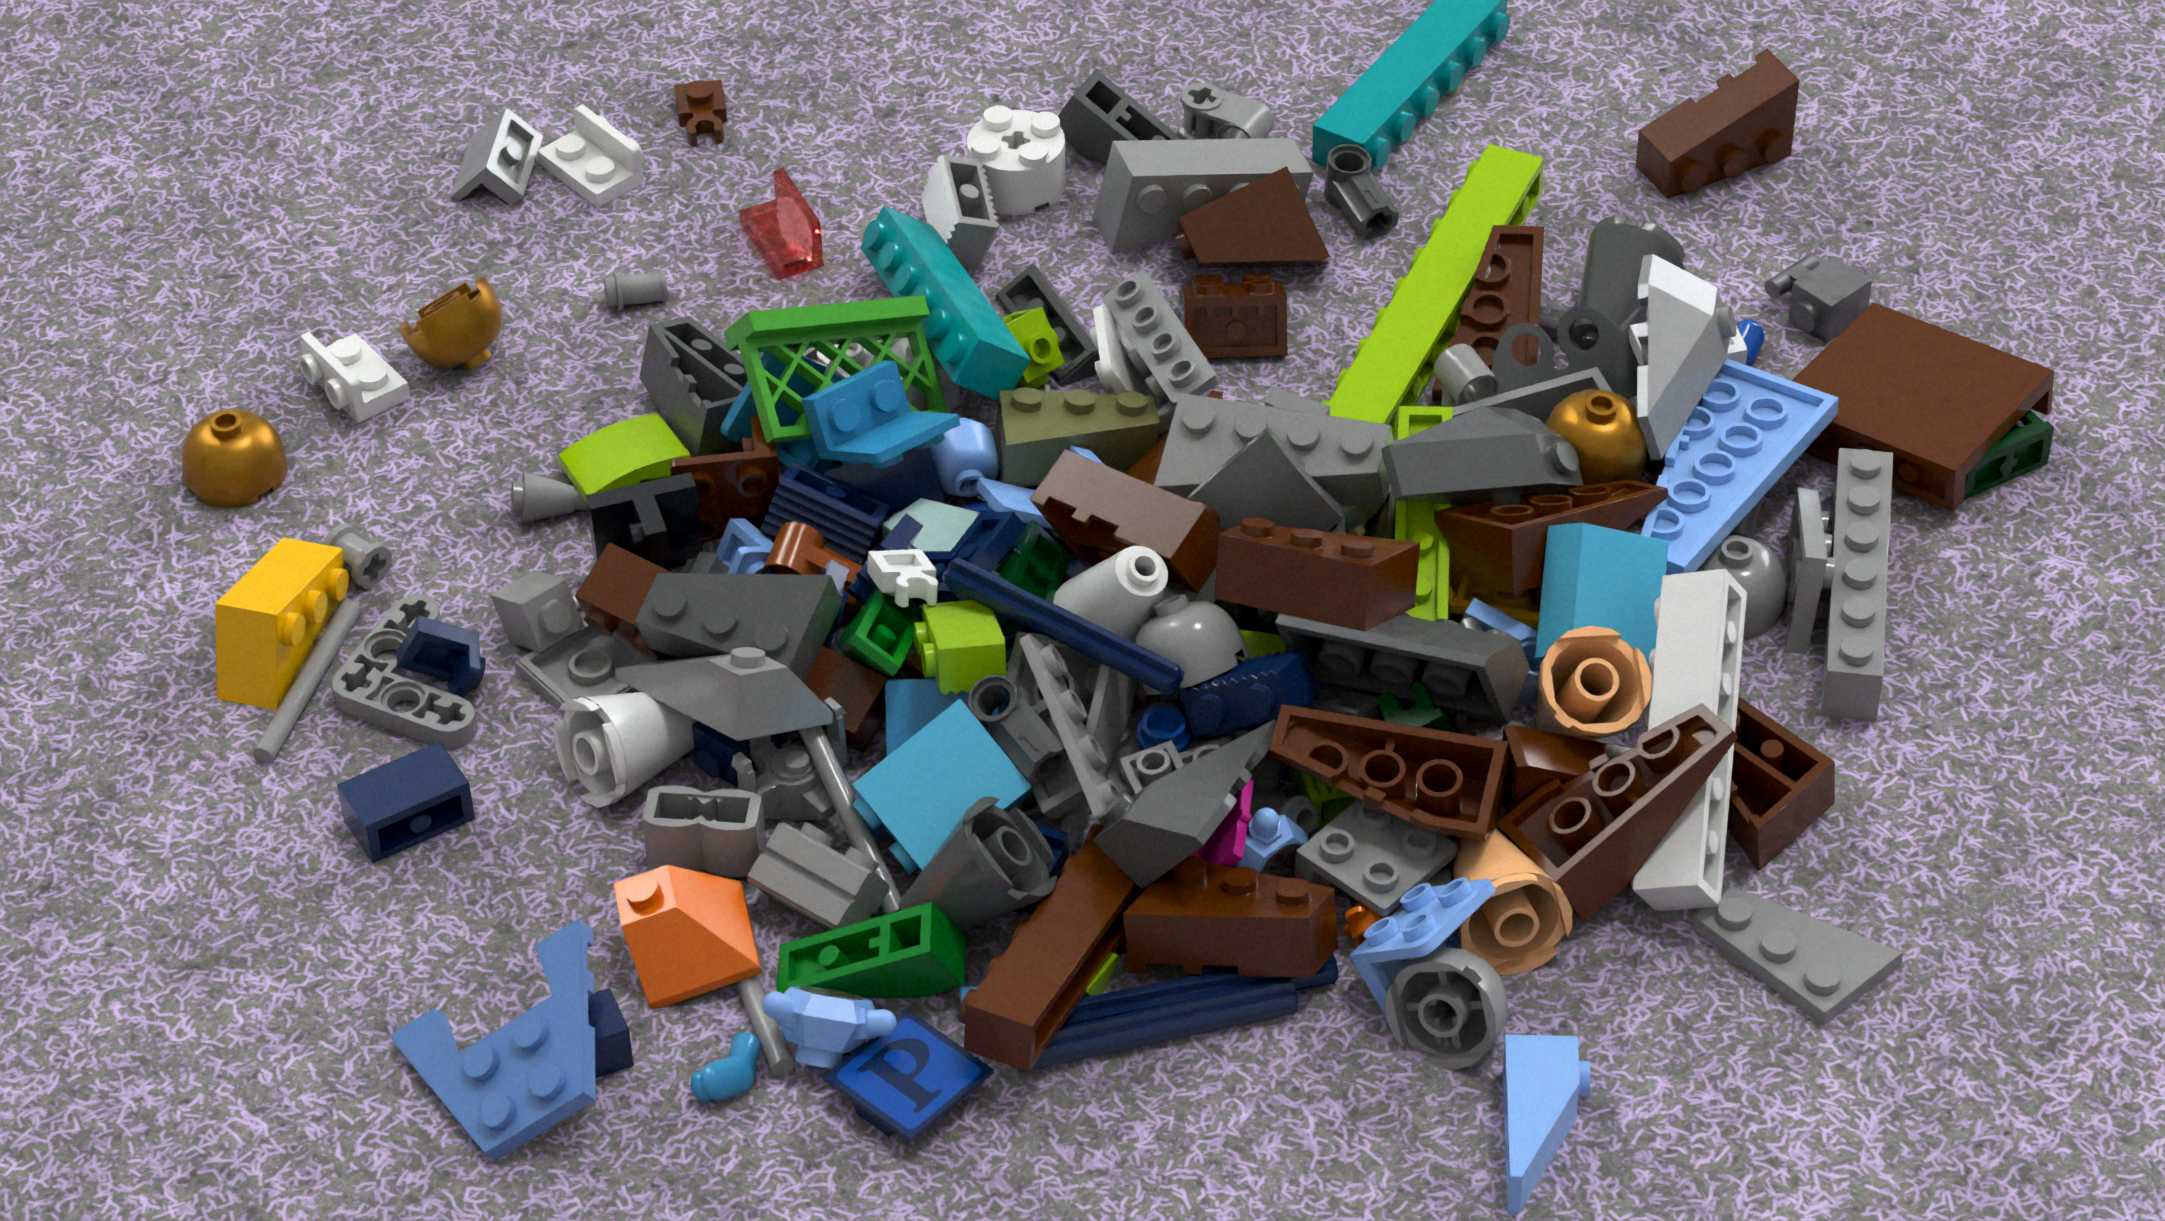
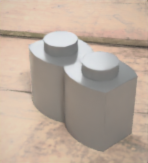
(704, 830)

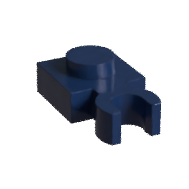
(899, 538)

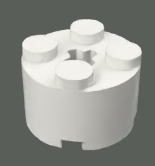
(1021, 157)

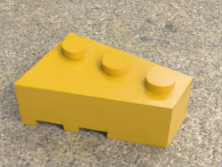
(275, 619)

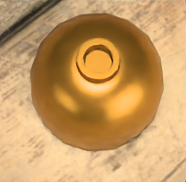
(456, 327)
(1603, 433)
(233, 458)

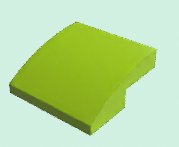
(622, 455)

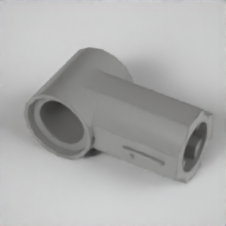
(1464, 376)

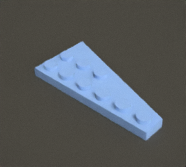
(1730, 456)

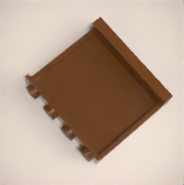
(1923, 398)

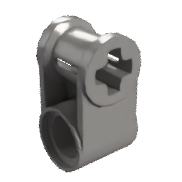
(1223, 115)

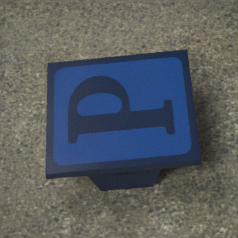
(908, 1077)

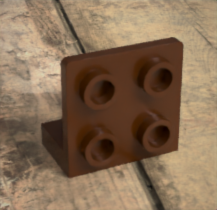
(1236, 316)
(733, 483)

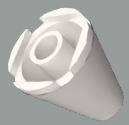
(1117, 591)
(619, 742)

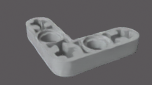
(389, 686)

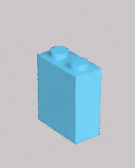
(1600, 581)
(932, 783)

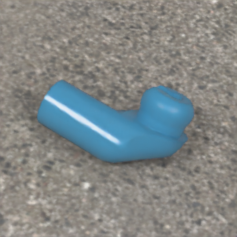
(729, 1075)

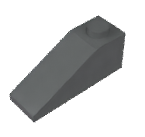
(1105, 114)

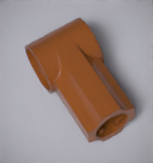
(802, 551)

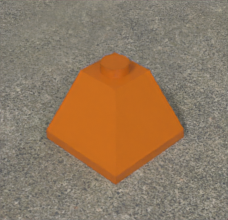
(686, 932)

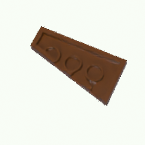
(1502, 295)

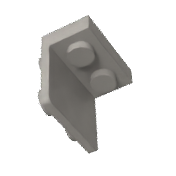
(1372, 856)

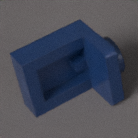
(443, 653)

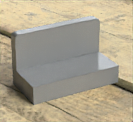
(499, 158)

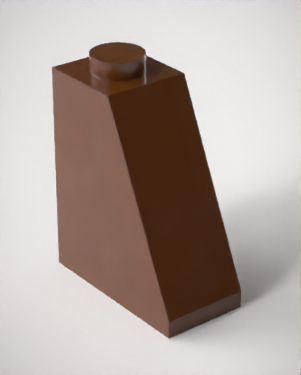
(1253, 228)
(1543, 756)

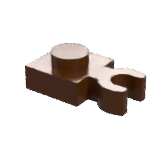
(701, 109)

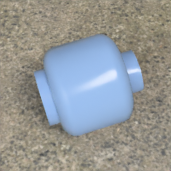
(965, 457)

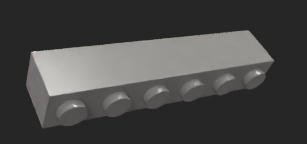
(1859, 585)

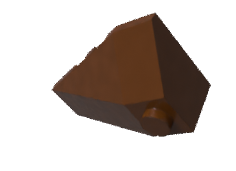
(1507, 543)
(1413, 772)
(1611, 818)

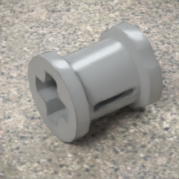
(362, 560)

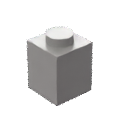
(537, 610)

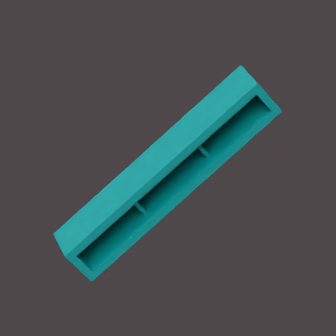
(1411, 78)
(962, 324)

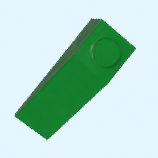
(880, 633)
(883, 957)

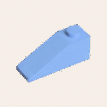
(1539, 1106)

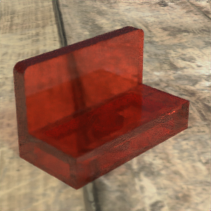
(785, 230)

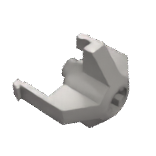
(789, 778)

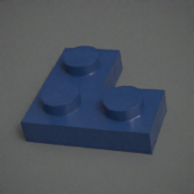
(983, 544)

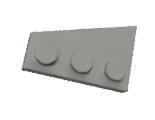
(1807, 567)
(1795, 954)

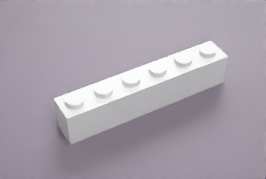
(1693, 664)

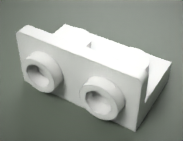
(594, 159)
(352, 376)

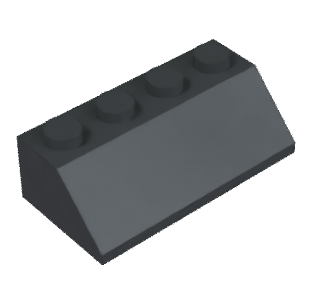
(1460, 666)

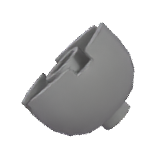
(1759, 574)
(1194, 636)
(1447, 997)

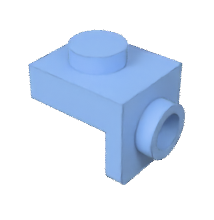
(743, 548)

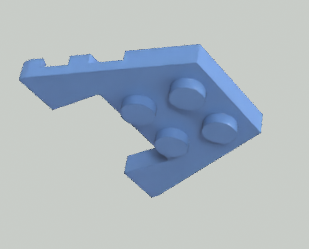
(528, 1069)

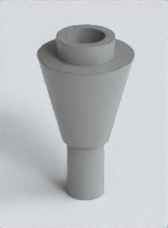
(543, 498)

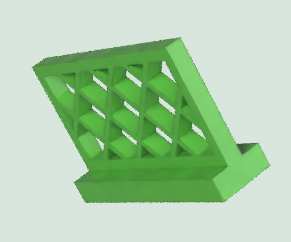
(823, 328)

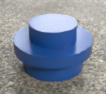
(1162, 726)

